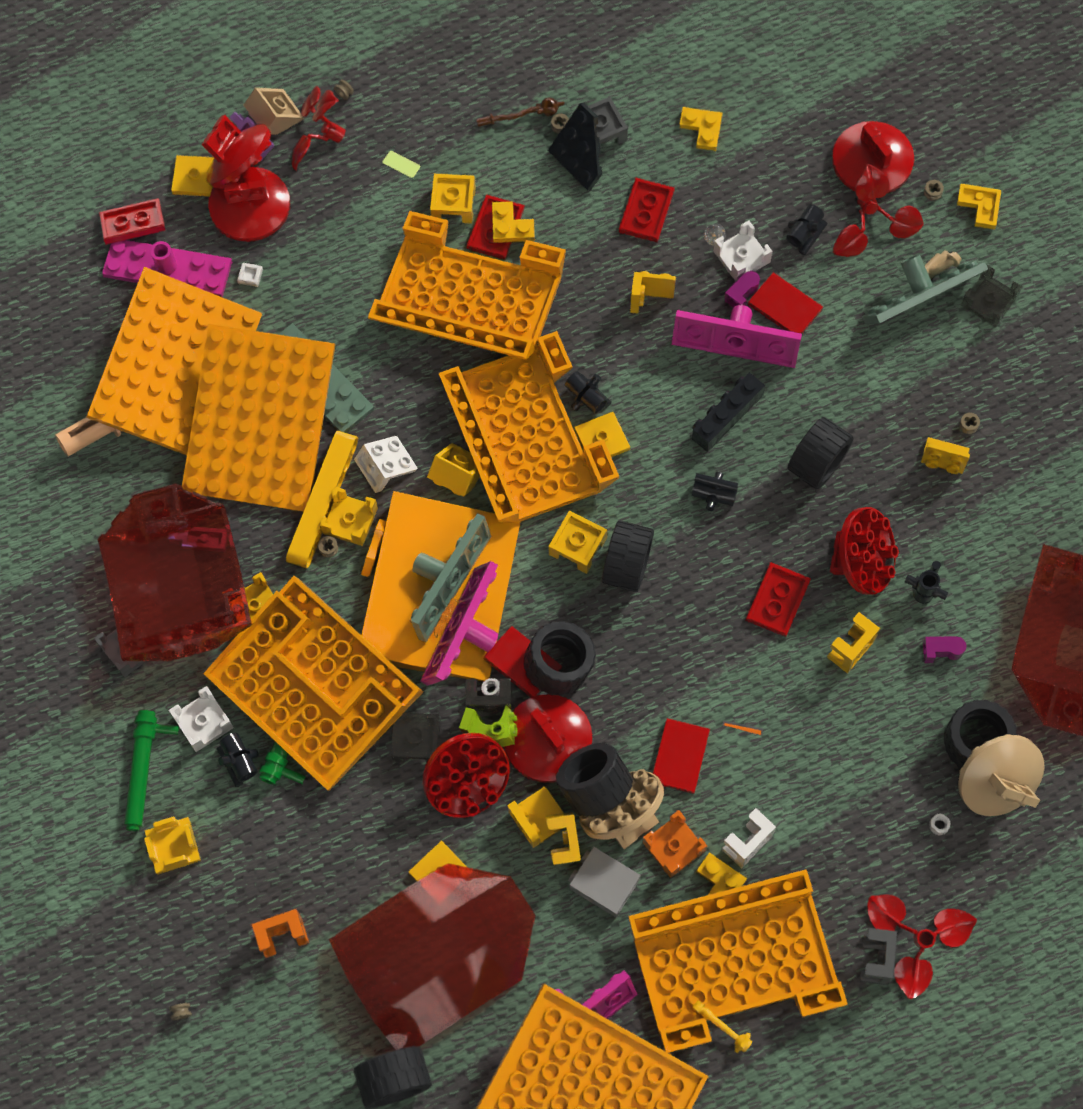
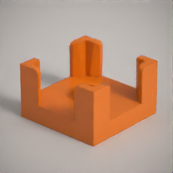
(674, 845)
(277, 926)

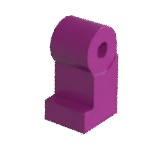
(742, 288)
(943, 646)

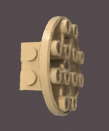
(1001, 776)
(632, 816)

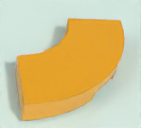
(374, 547)

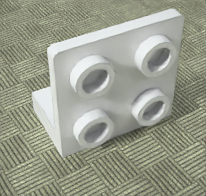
(384, 461)

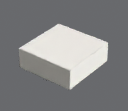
(250, 274)

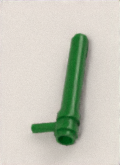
(144, 735)
(275, 767)

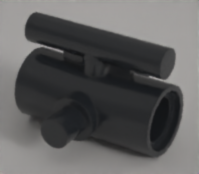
(806, 228)
(586, 392)
(714, 490)
(927, 585)
(237, 758)

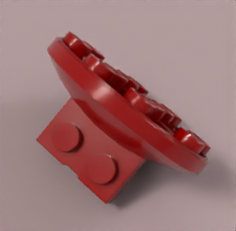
(874, 145)
(234, 150)
(251, 206)
(863, 550)
(547, 735)
(465, 774)

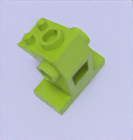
(472, 723)

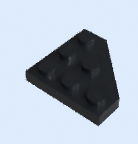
(579, 147)

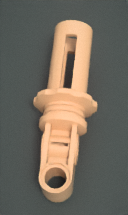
(82, 434)

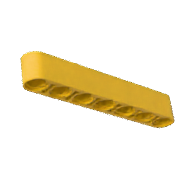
(320, 501)

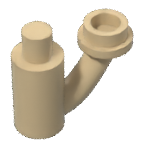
(941, 262)

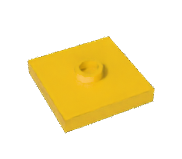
(191, 176)
(605, 428)
(435, 859)

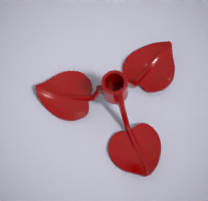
(329, 129)
(870, 186)
(953, 929)

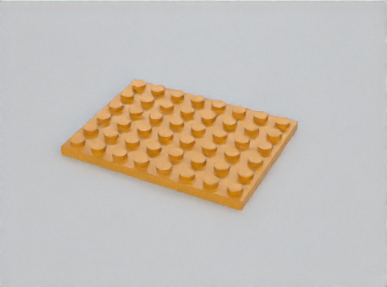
(159, 358)
(258, 417)
(584, 1061)

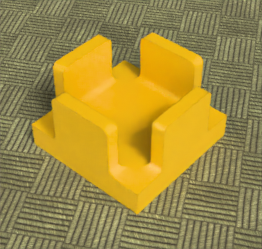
(171, 844)

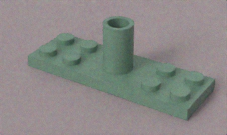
(922, 287)
(344, 402)
(447, 576)

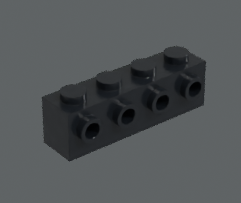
(728, 411)

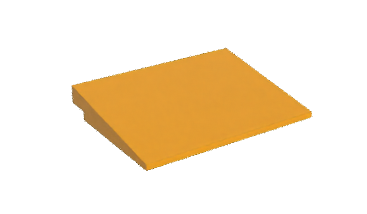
(432, 528)
(312, 682)

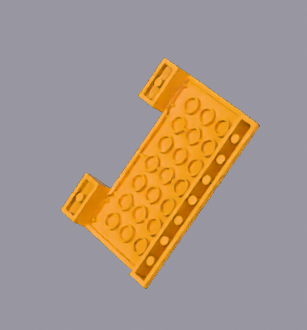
(469, 294)
(524, 434)
(734, 956)

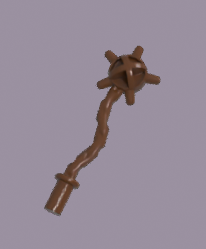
(547, 107)

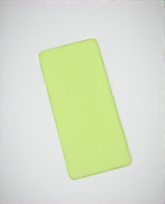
(401, 164)

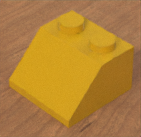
(454, 470)

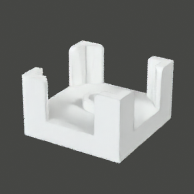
(742, 252)
(202, 720)
(762, 832)

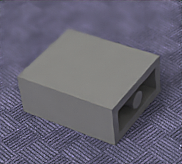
(604, 881)

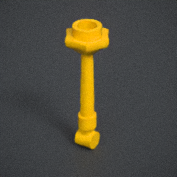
(741, 1042)

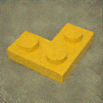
(705, 122)
(986, 202)
(507, 229)
(720, 874)

